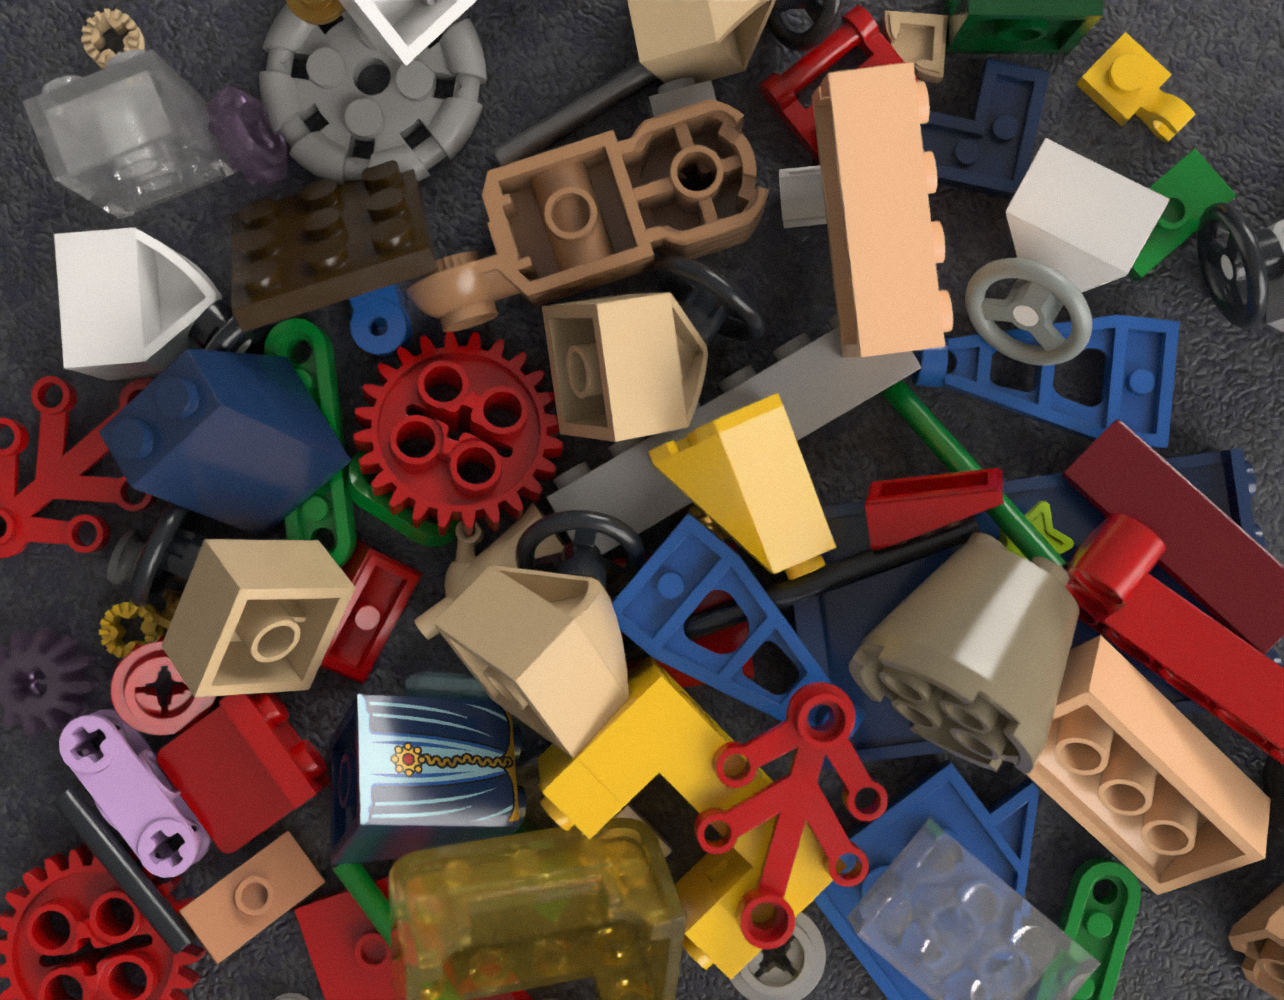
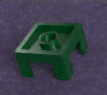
(1018, 25)

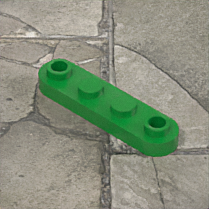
(330, 504)
(1101, 924)

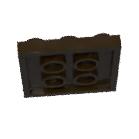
(328, 245)

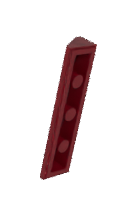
(1203, 544)

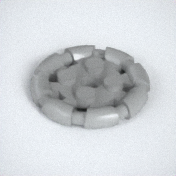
(382, 118)

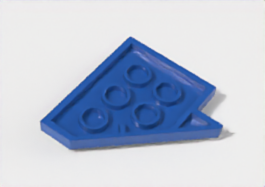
(995, 835)

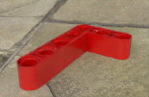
(1172, 634)

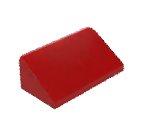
(374, 608)

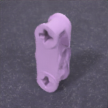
(133, 792)

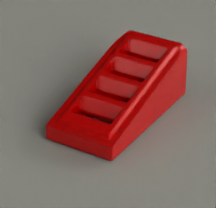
(921, 504)

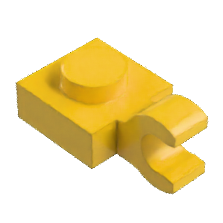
(1128, 84)

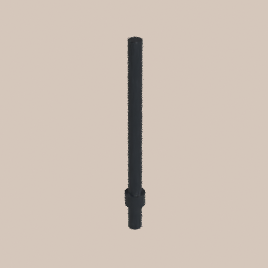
(824, 580)

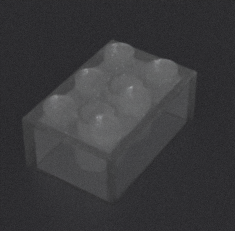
(127, 134)
(965, 928)

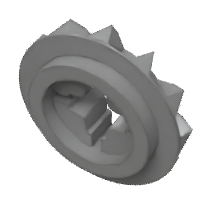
(778, 982)

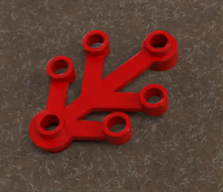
(60, 475)
(794, 801)

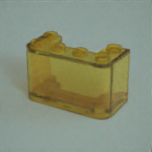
(537, 915)

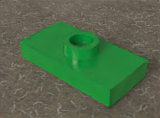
(1191, 189)

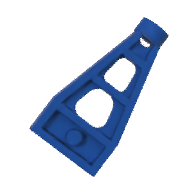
(1135, 379)
(674, 584)

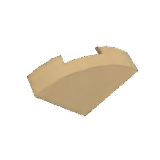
(918, 40)

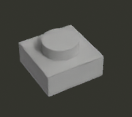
(679, 94)

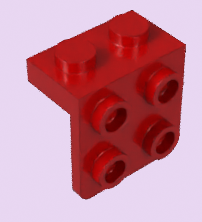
(243, 768)

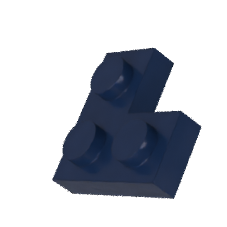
(998, 141)

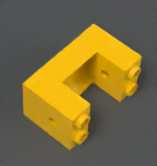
(674, 736)

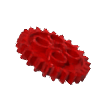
(433, 481)
(85, 895)

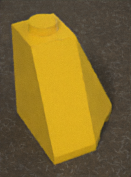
(752, 485)

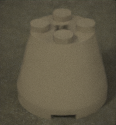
(976, 654)

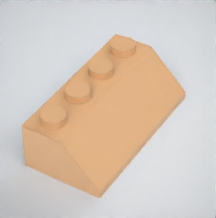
(1146, 776)

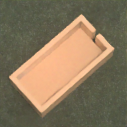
(880, 211)

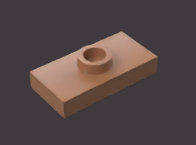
(251, 897)

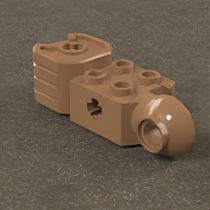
(601, 213)

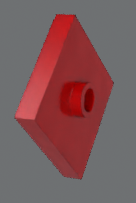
(346, 947)

